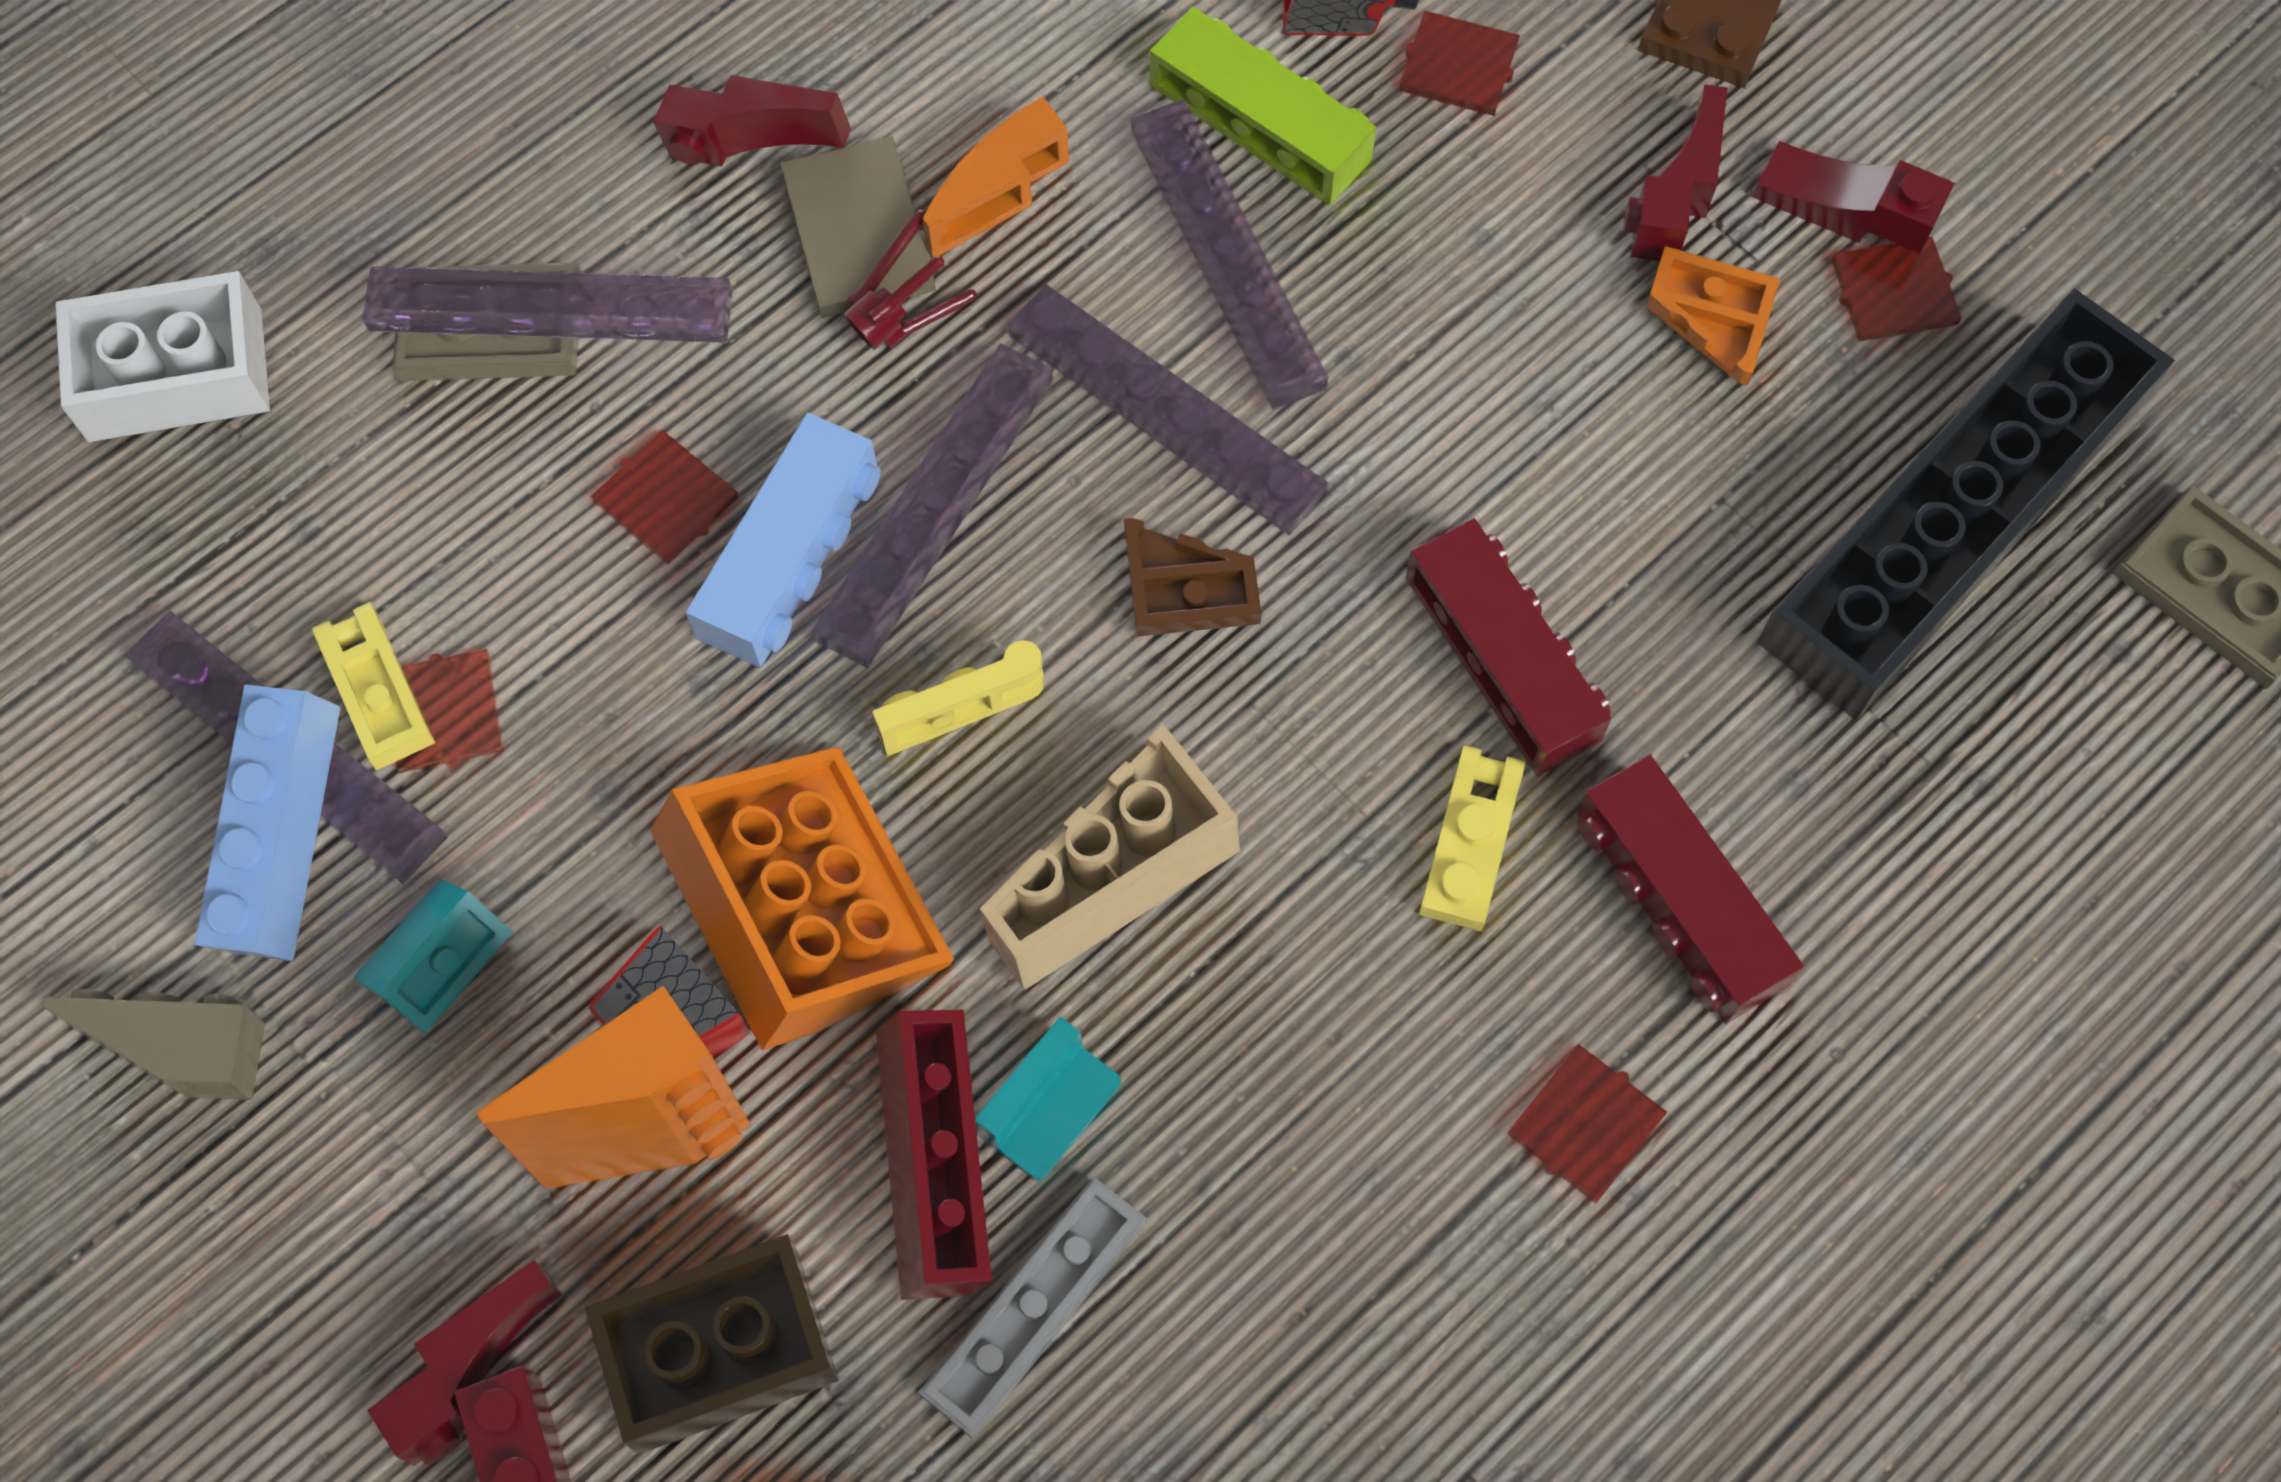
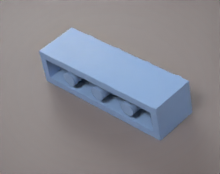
(784, 541)
(268, 823)

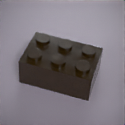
(710, 1344)

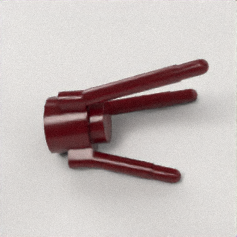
(878, 315)

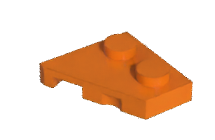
(1714, 308)

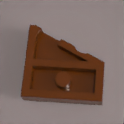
(1710, 35)
(1187, 583)

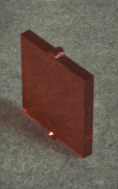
(1459, 63)
(1895, 290)
(665, 496)
(458, 708)
(1587, 1123)

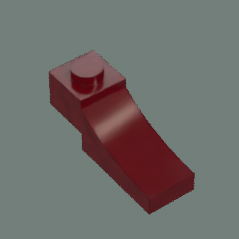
(747, 117)
(1683, 188)
(1854, 197)
(423, 1414)

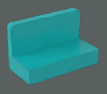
(433, 954)
(1047, 1102)

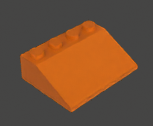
(798, 893)
(621, 1102)

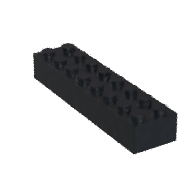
(1963, 503)

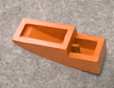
(996, 177)

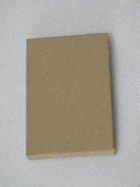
(848, 216)
(485, 356)
(2213, 581)

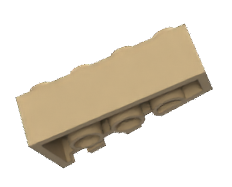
(1113, 861)

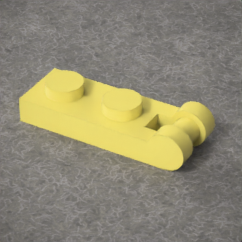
(373, 687)
(960, 699)
(1471, 841)

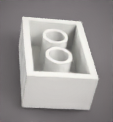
(161, 356)

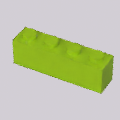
(1262, 105)

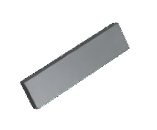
(1032, 1307)

